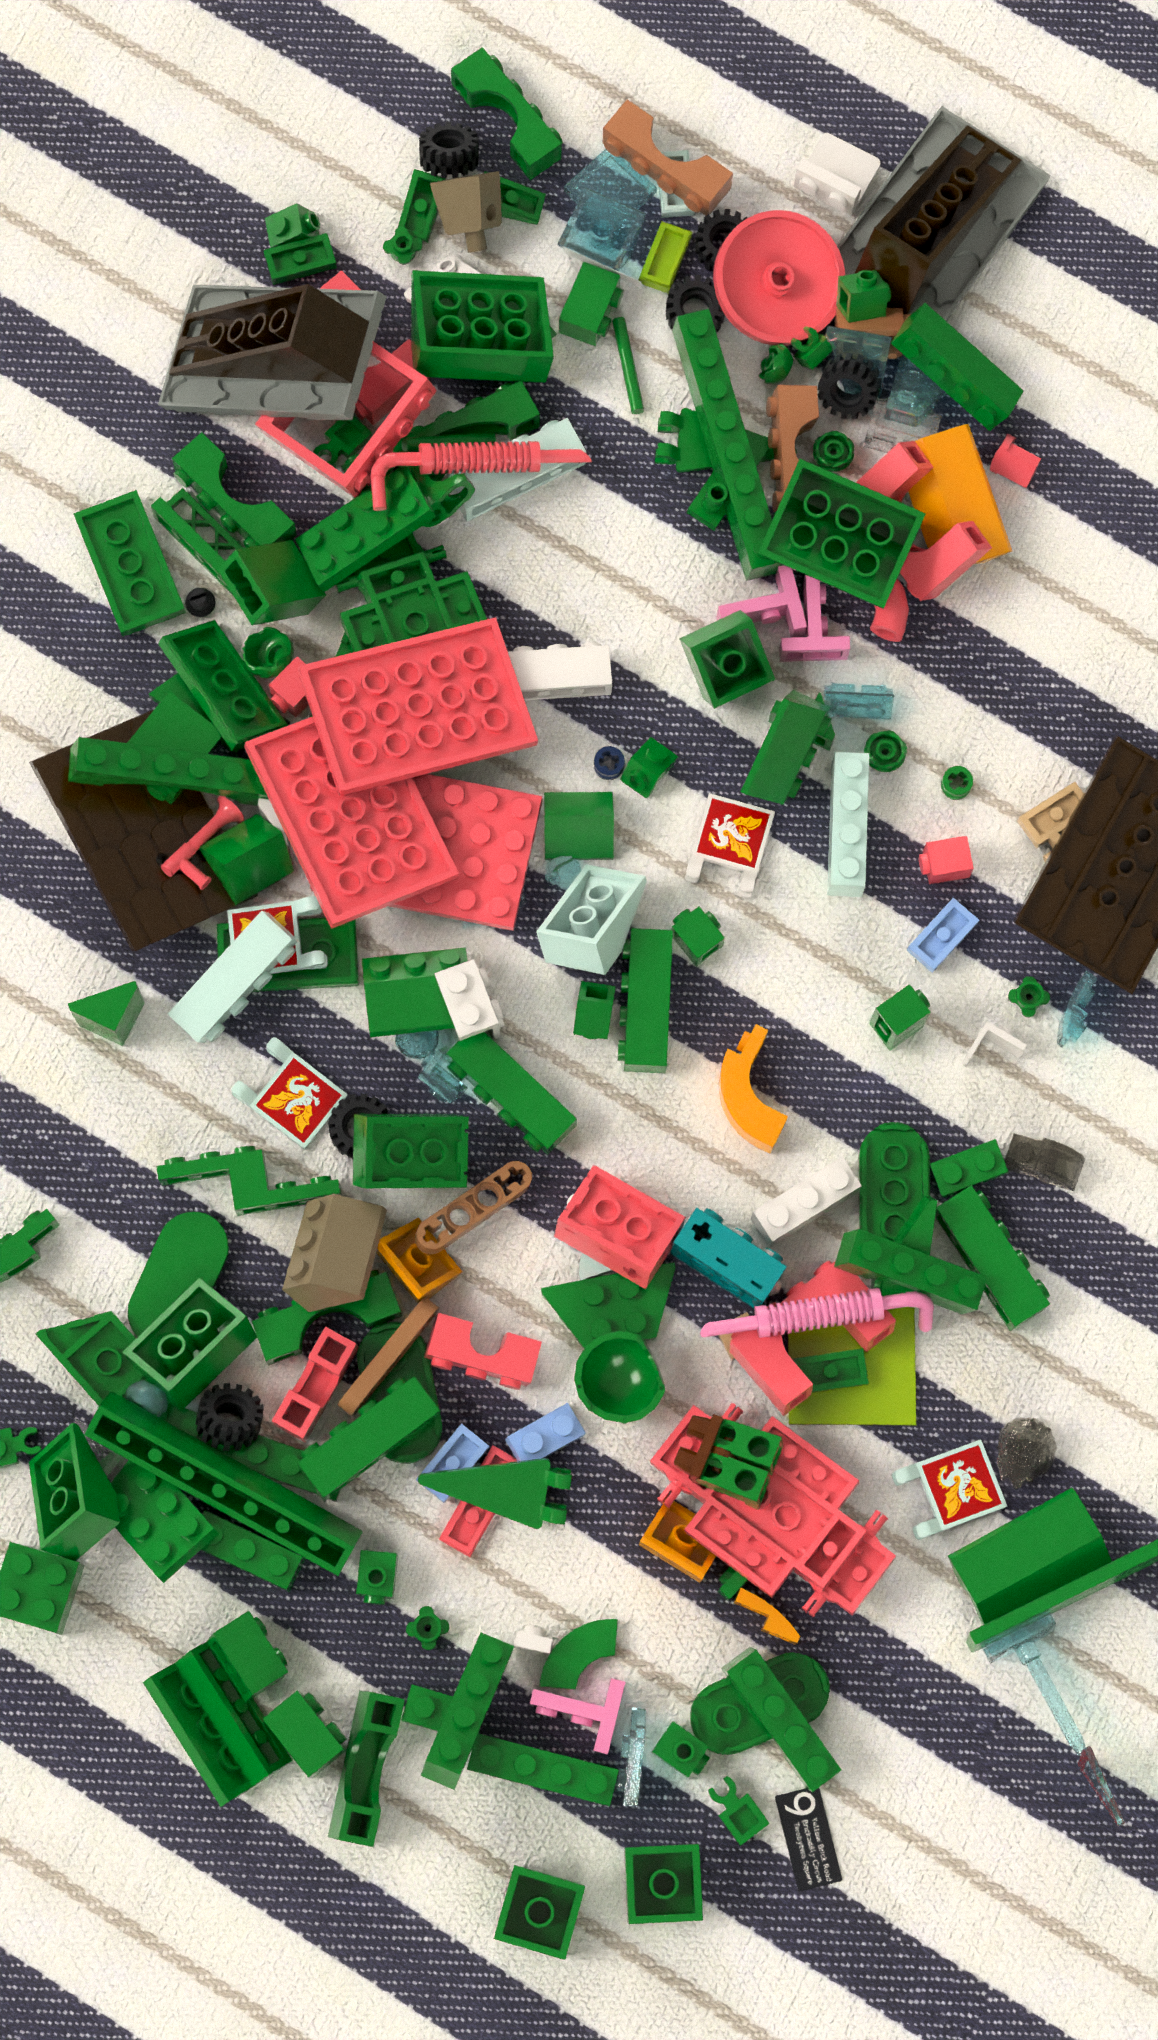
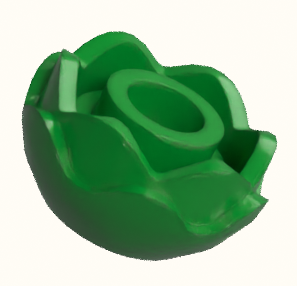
(776, 365)
(833, 442)
(887, 741)

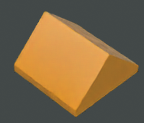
(418, 1272)
(671, 1544)

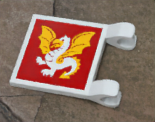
(732, 837)

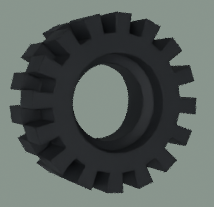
(449, 150)
(709, 229)
(690, 290)
(854, 370)
(342, 1115)
(229, 1432)

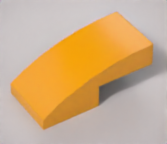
(775, 1622)

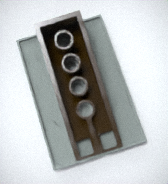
(942, 215)
(272, 351)

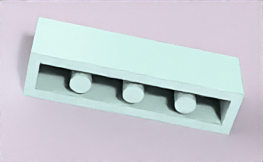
(499, 488)
(848, 824)
(233, 977)

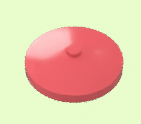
(778, 277)

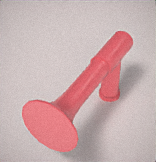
(179, 860)

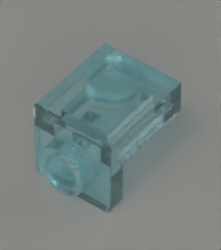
(441, 1082)

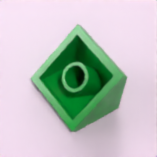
(579, 825)
(248, 858)
(110, 1011)

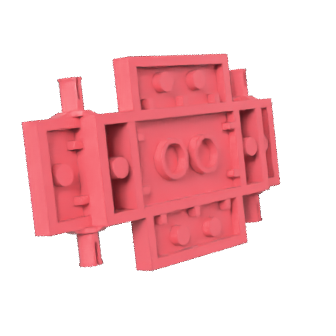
(794, 1526)

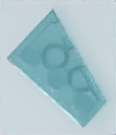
(911, 395)

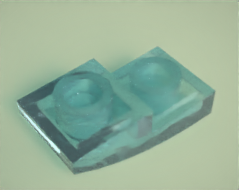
(1072, 1017)

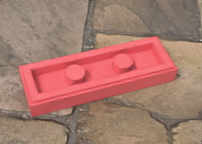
(470, 1521)

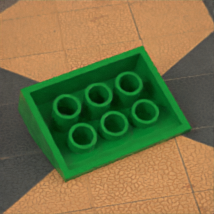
(480, 326)
(841, 533)

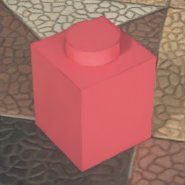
(288, 690)
(946, 860)

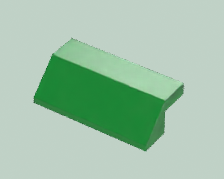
(1030, 1556)
(215, 1725)

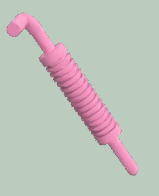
(824, 1312)

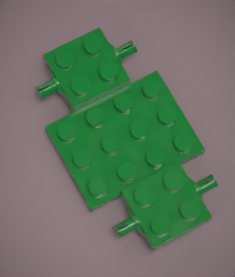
(406, 598)

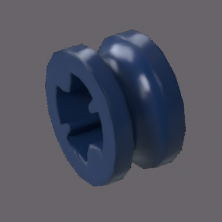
(603, 771)

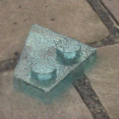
(632, 1749)

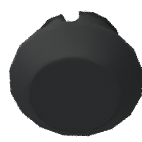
(200, 602)

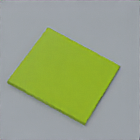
(890, 1372)

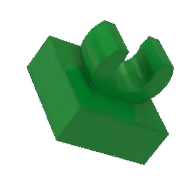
(813, 351)

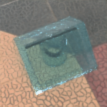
(603, 229)

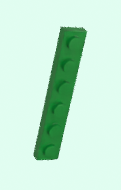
(263, 1456)

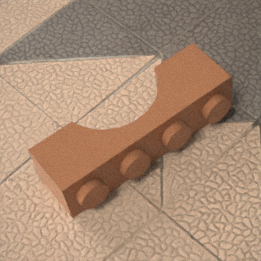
(697, 182)
(792, 413)

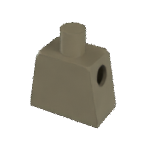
(469, 206)

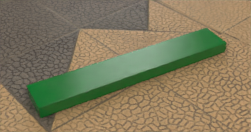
(1066, 1594)

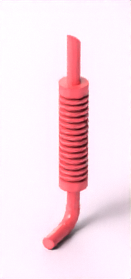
(469, 458)

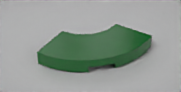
(577, 1651)

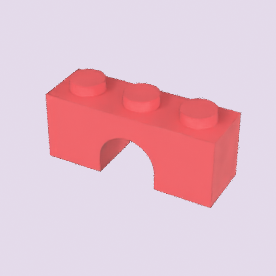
(451, 1346)
(317, 1384)

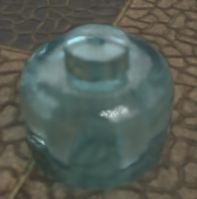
(562, 872)

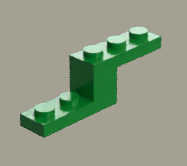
(247, 1180)

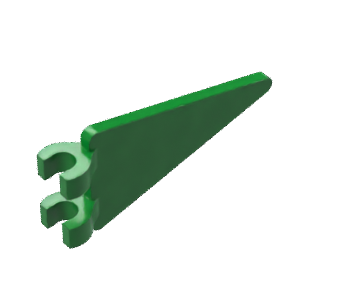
(691, 449)
(506, 1489)

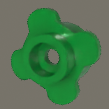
(399, 254)
(1039, 996)
(427, 1617)

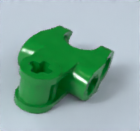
(438, 492)

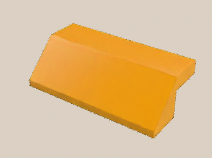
(957, 491)

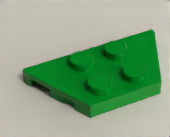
(611, 1305)
(94, 1354)

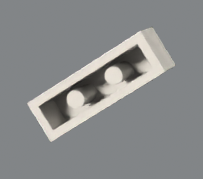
(563, 671)
(806, 1202)

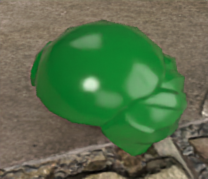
(268, 652)

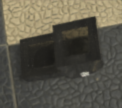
(1045, 1160)

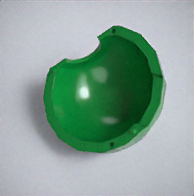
(619, 1377)

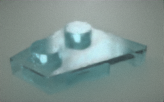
(869, 345)

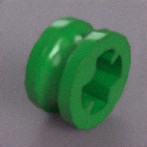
(954, 772)

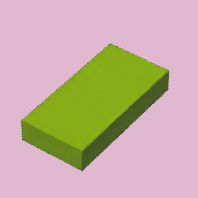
(665, 257)

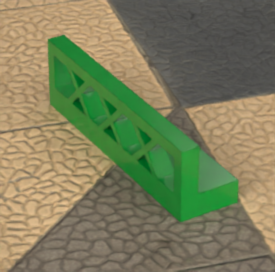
(185, 532)

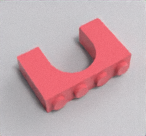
(381, 384)
(935, 568)
(769, 1362)

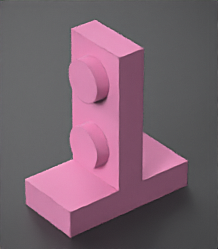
(771, 607)
(814, 646)
(583, 1712)

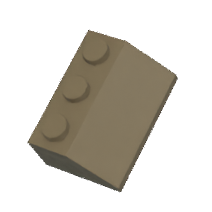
(334, 1252)

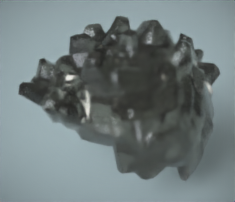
(1025, 1450)

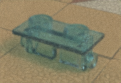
(871, 703)

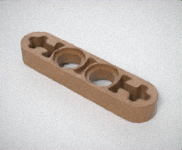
(470, 1203)
(388, 1356)

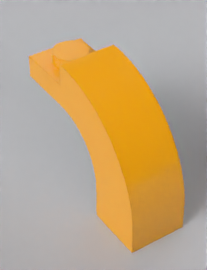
(744, 1111)

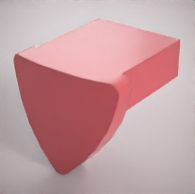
(1014, 462)

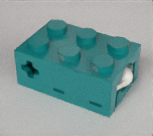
(729, 1258)

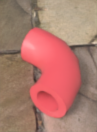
(892, 620)

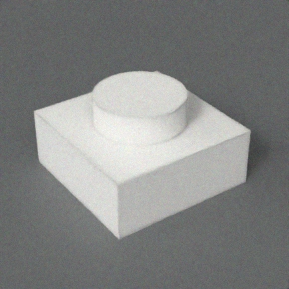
(533, 1640)

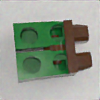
(730, 1458)

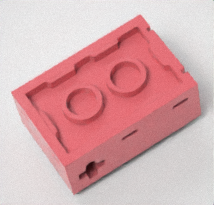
(619, 1226)

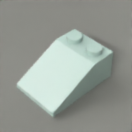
(592, 919)

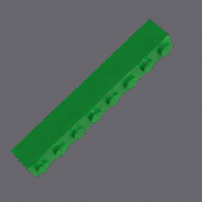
(725, 439)
(223, 1483)

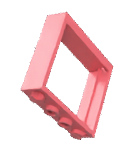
(394, 427)

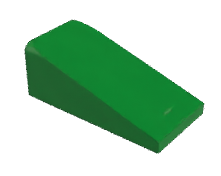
(520, 202)
(420, 206)

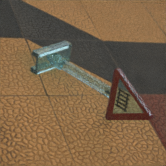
(1022, 1642)

